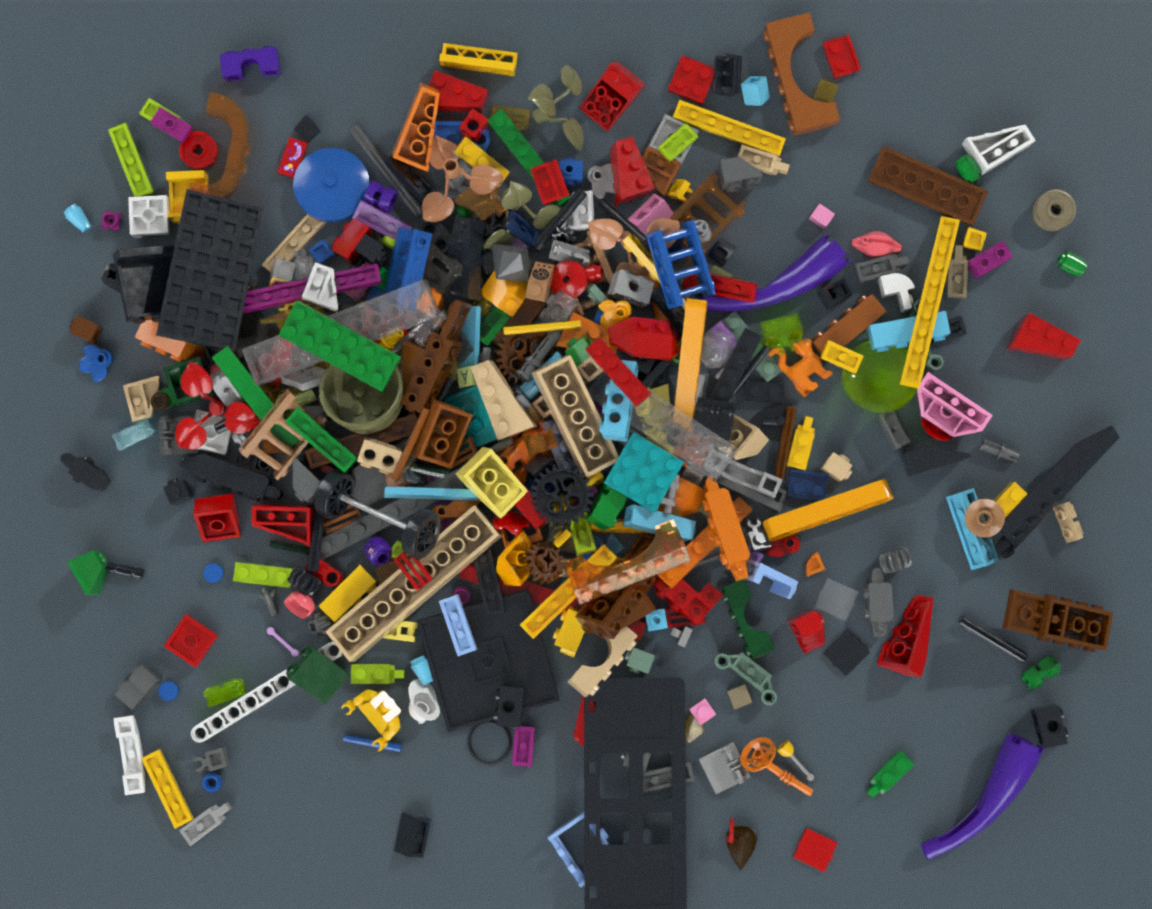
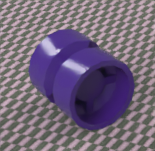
(386, 200)

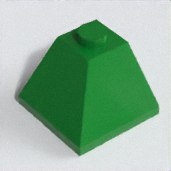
(90, 571)

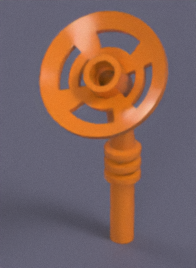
(763, 762)

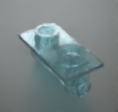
(133, 434)

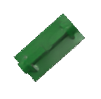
(1036, 678)

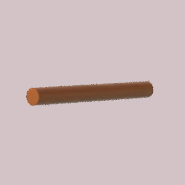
(410, 444)

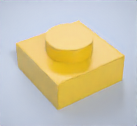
(974, 239)
(561, 537)

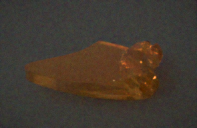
(481, 205)

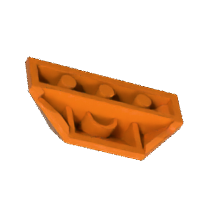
(687, 499)

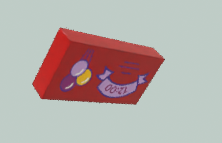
(292, 157)

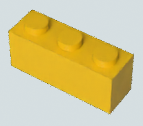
(349, 593)

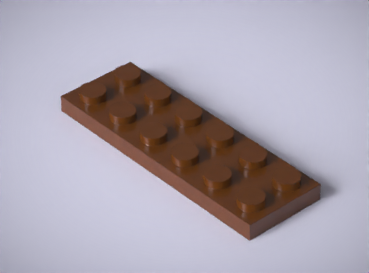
(927, 186)

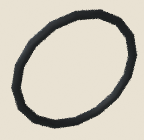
(484, 762)

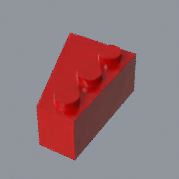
(458, 94)
(1043, 338)
(285, 519)

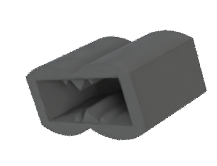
(137, 687)

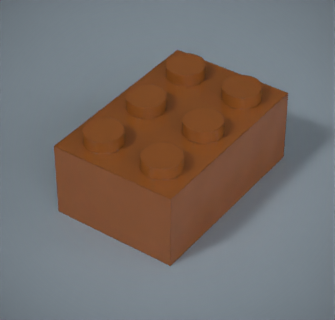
(442, 433)

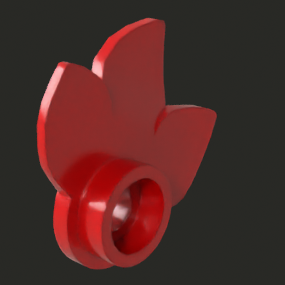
(511, 521)
(780, 548)

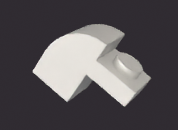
(897, 285)

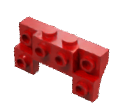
(686, 600)

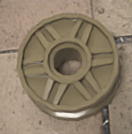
(1065, 210)

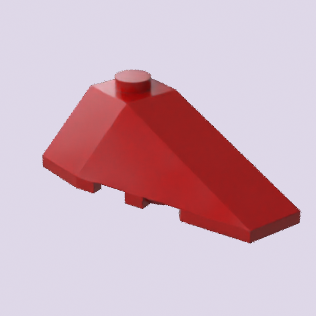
(909, 643)

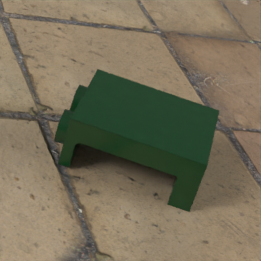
(316, 674)

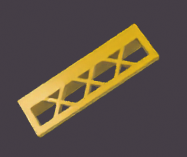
(478, 64)

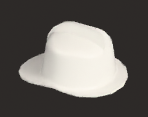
(423, 702)

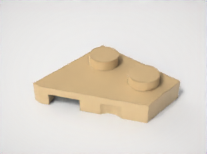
(139, 396)

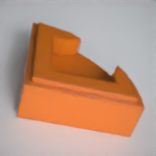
(814, 564)

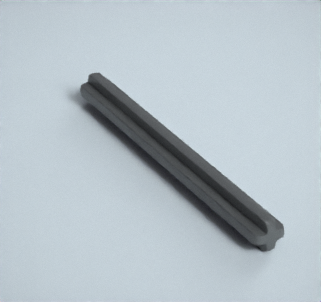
(392, 179)

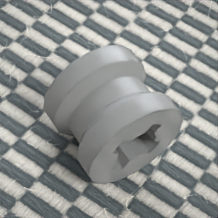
(703, 227)

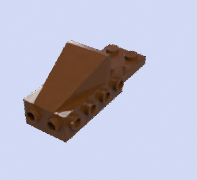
(430, 365)
(621, 607)
(1058, 620)

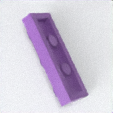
(378, 220)

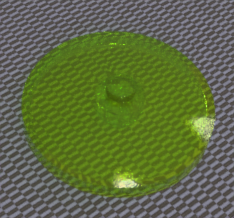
(878, 380)

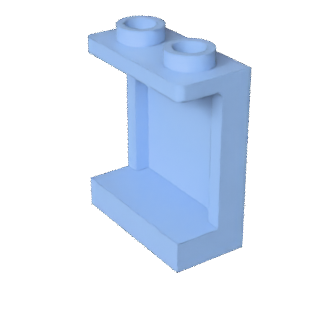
(781, 585)

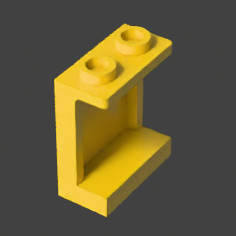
(178, 184)

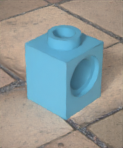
(656, 620)

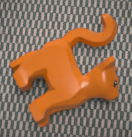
(800, 372)
(519, 451)

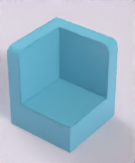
(755, 90)

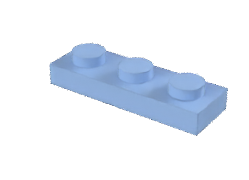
(458, 625)

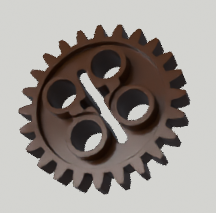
(508, 353)

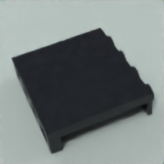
(143, 280)

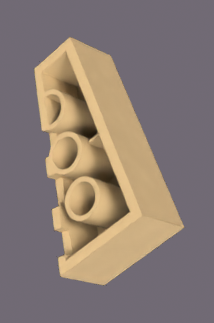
(503, 409)

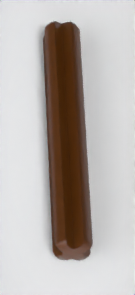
(785, 441)

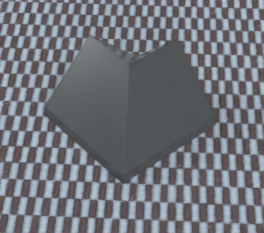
(511, 262)

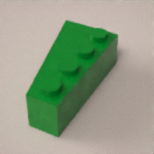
(606, 507)

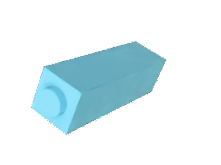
(645, 520)

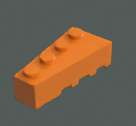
(418, 129)

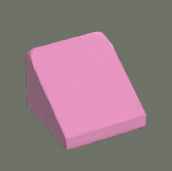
(821, 216)

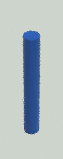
(368, 742)

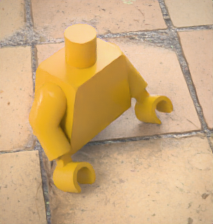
(380, 711)

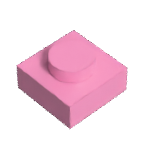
(702, 711)

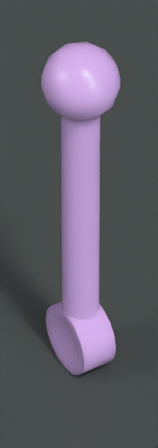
(271, 631)

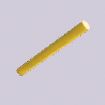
(541, 327)

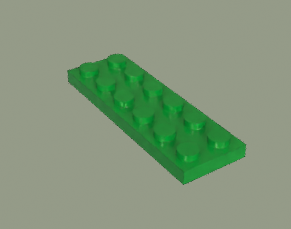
(339, 346)

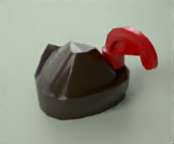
(740, 843)

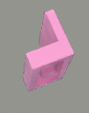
(652, 209)

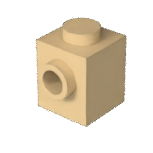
(837, 467)

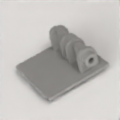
(724, 768)

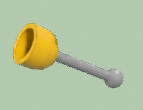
(786, 750)

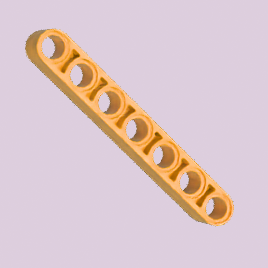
(690, 356)
(828, 510)

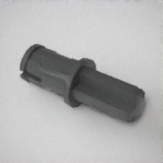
(999, 450)

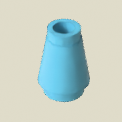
(77, 217)
(421, 669)

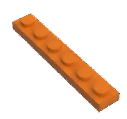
(700, 547)

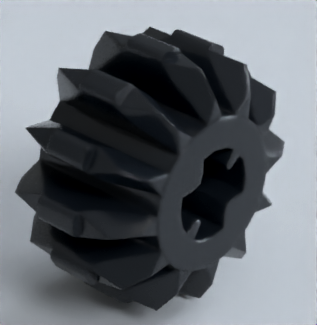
(304, 581)

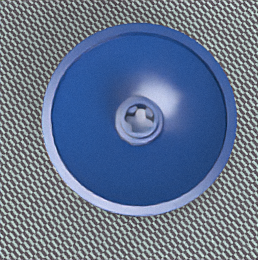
(330, 184)

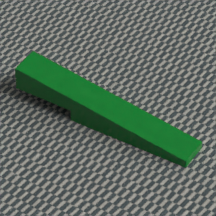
(253, 394)

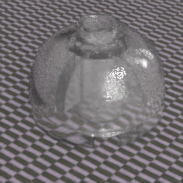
(716, 349)

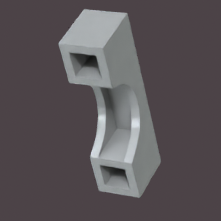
(752, 479)

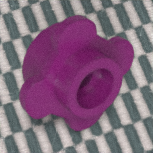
(107, 216)

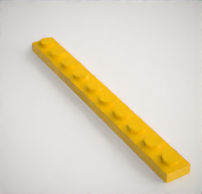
(929, 302)

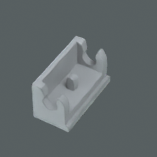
(225, 389)

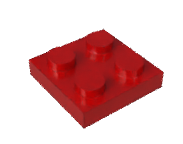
(692, 80)
(191, 640)

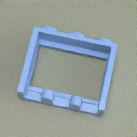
(563, 852)

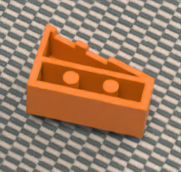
(589, 328)

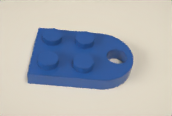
(451, 131)

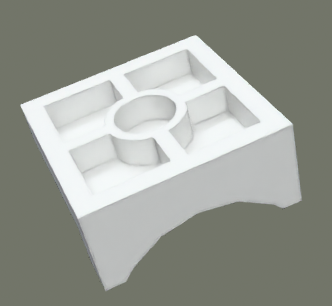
(149, 216)

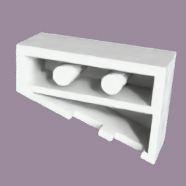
(997, 147)

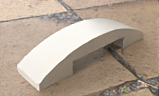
(131, 754)

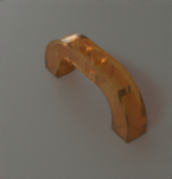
(228, 110)

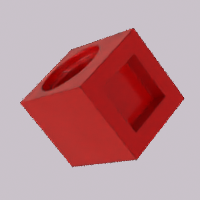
(474, 118)

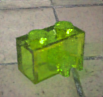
(781, 331)

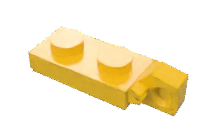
(801, 445)

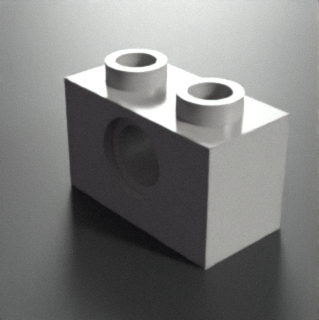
(620, 288)

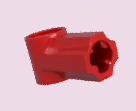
(324, 573)

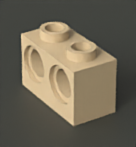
(381, 450)

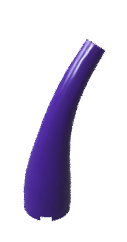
(810, 270)
(1008, 777)

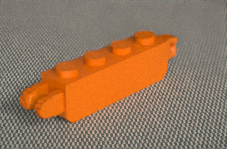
(726, 529)

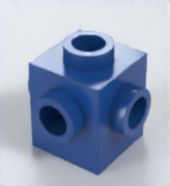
(575, 169)

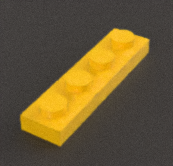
(167, 788)

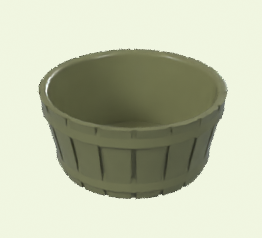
(359, 404)

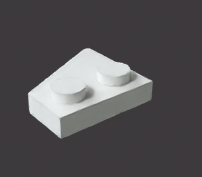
(582, 215)

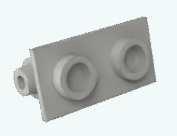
(562, 251)

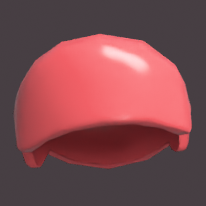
(300, 604)

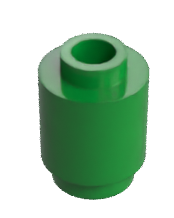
(968, 168)
(1072, 263)

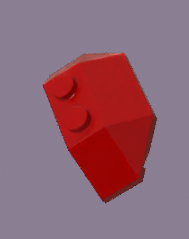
(646, 338)

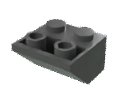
(736, 174)

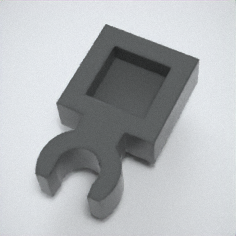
(756, 538)
(214, 760)

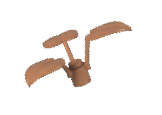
(483, 180)
(607, 231)

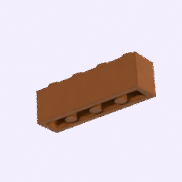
(852, 323)

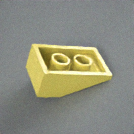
(492, 481)

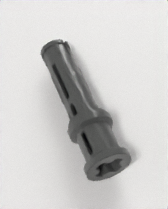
(533, 362)

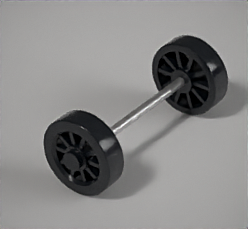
(337, 493)

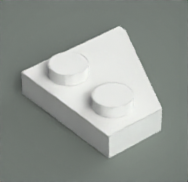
(321, 287)

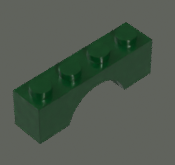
(757, 642)

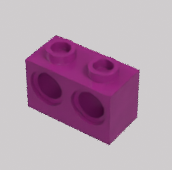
(989, 260)

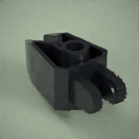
(85, 471)

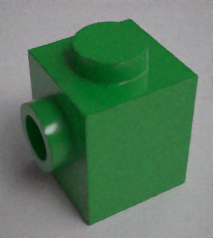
(576, 349)

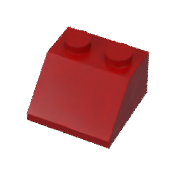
(347, 242)
(217, 517)

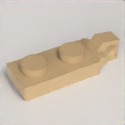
(763, 161)

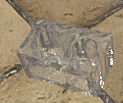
(557, 313)

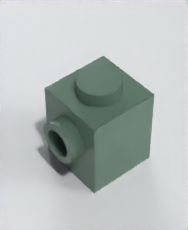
(639, 660)

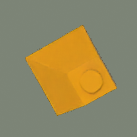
(504, 293)
(510, 562)

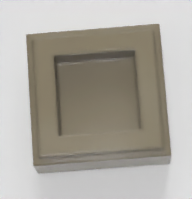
(739, 696)

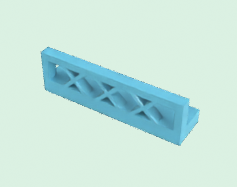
(973, 545)

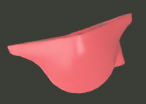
(876, 244)

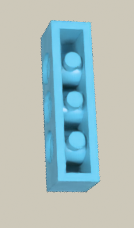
(620, 430)

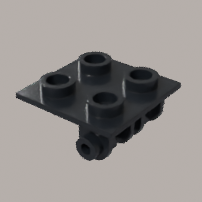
(716, 416)

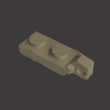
(957, 274)

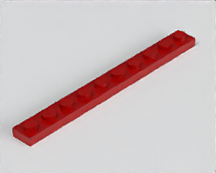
(539, 595)

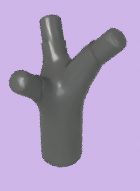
(269, 600)

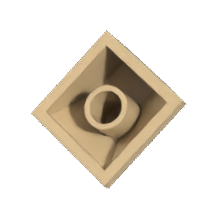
(746, 438)

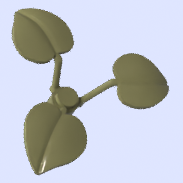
(543, 98)
(513, 198)

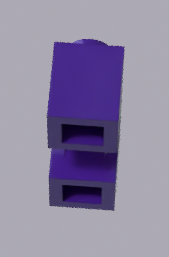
(234, 63)

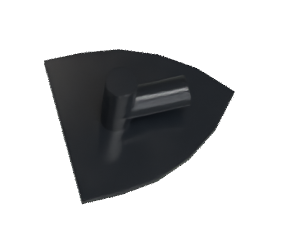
(771, 421)

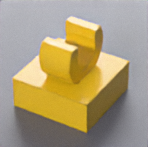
(678, 189)

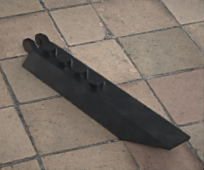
(1053, 489)

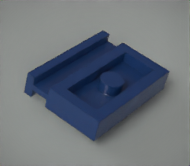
(807, 485)

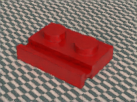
(841, 56)
(549, 182)

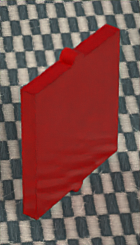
(815, 849)

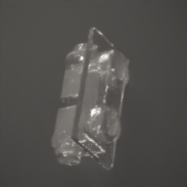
(422, 331)

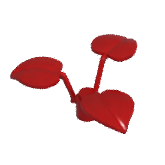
(239, 415)

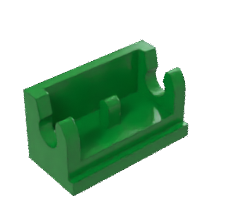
(492, 325)

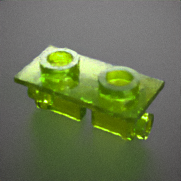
(230, 690)

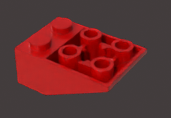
(612, 95)

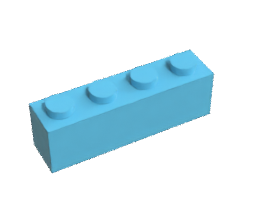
(899, 332)

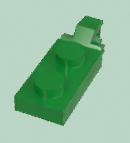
(889, 774)

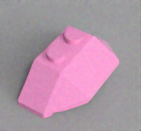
(949, 408)

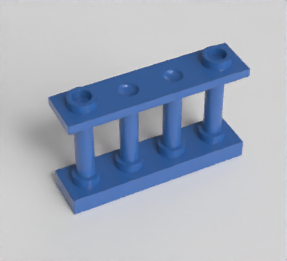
(407, 258)
(664, 268)

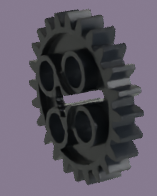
(544, 500)

